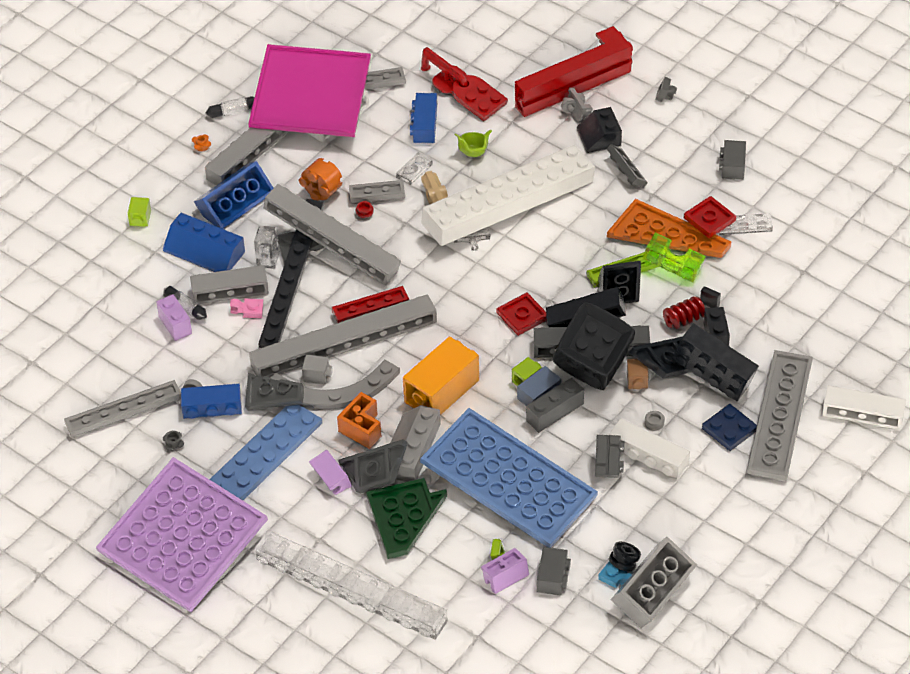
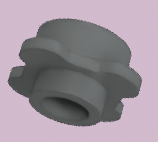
(173, 440)

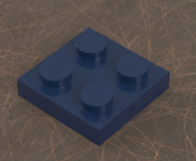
(729, 427)

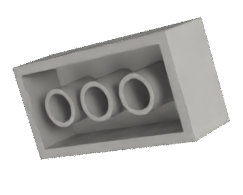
(654, 582)

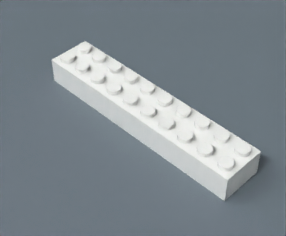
(507, 195)

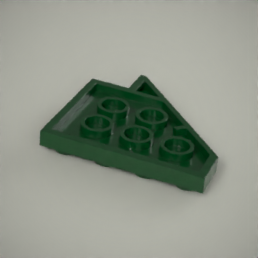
(403, 513)

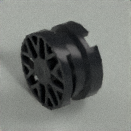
(625, 556)

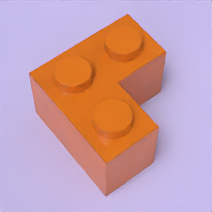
(359, 421)

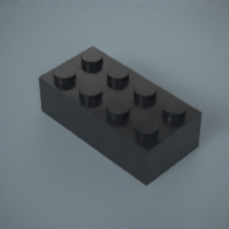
(715, 362)

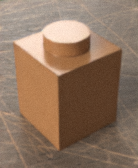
(637, 374)

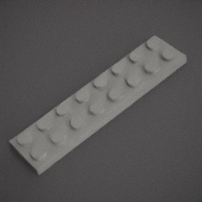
(780, 415)

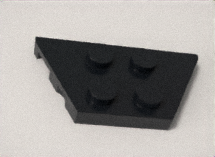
(659, 357)

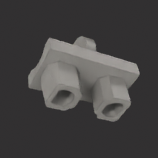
(575, 105)

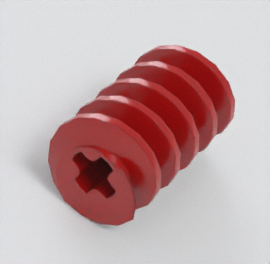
(684, 311)

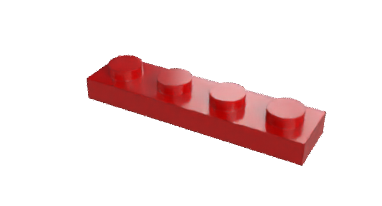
(369, 304)

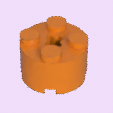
(321, 179)

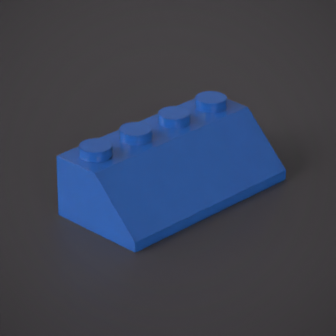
(234, 195)
(203, 244)

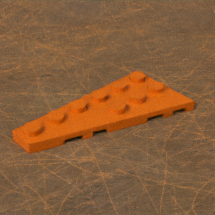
(642, 221)

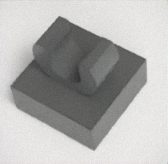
(665, 90)

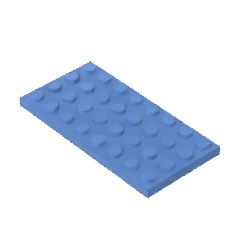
(509, 477)

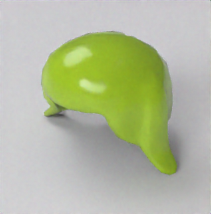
(473, 143)

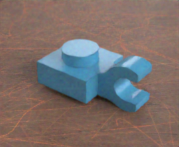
(613, 575)

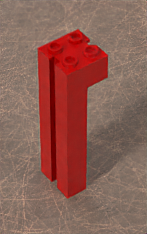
(578, 72)

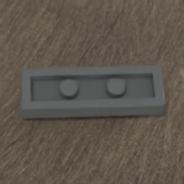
(626, 166)

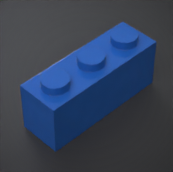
(424, 118)
(211, 401)

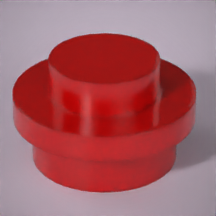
(364, 209)

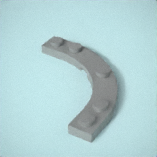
(342, 397)

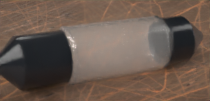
(230, 107)
(189, 305)

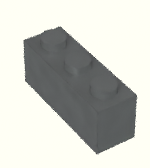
(555, 405)

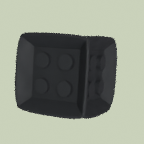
(593, 346)

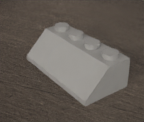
(419, 430)

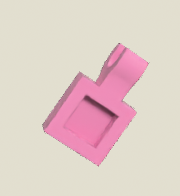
(250, 308)

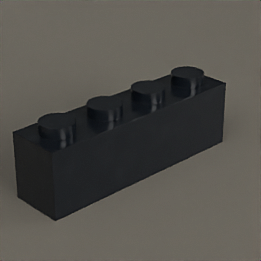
(609, 300)

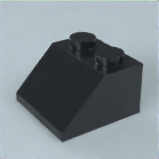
(600, 130)

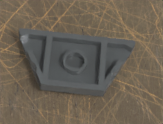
(375, 466)

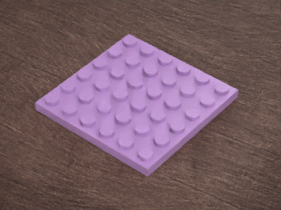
(182, 534)

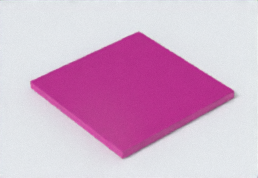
(310, 90)

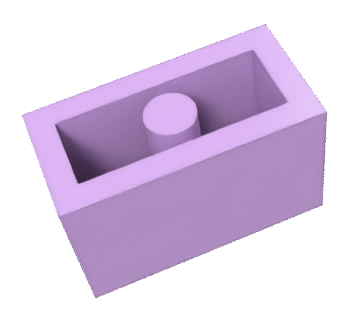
(174, 317)

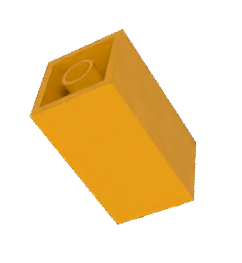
(442, 376)

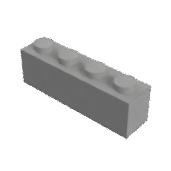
(229, 284)

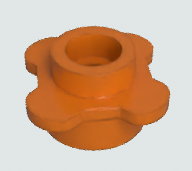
(201, 142)

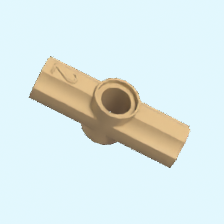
(433, 187)

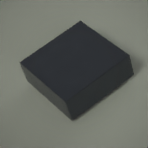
(710, 297)

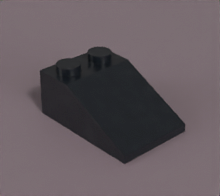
(624, 276)

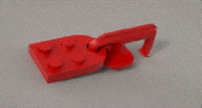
(466, 89)

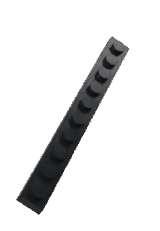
(287, 286)

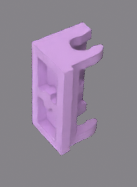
(330, 472)
(505, 570)

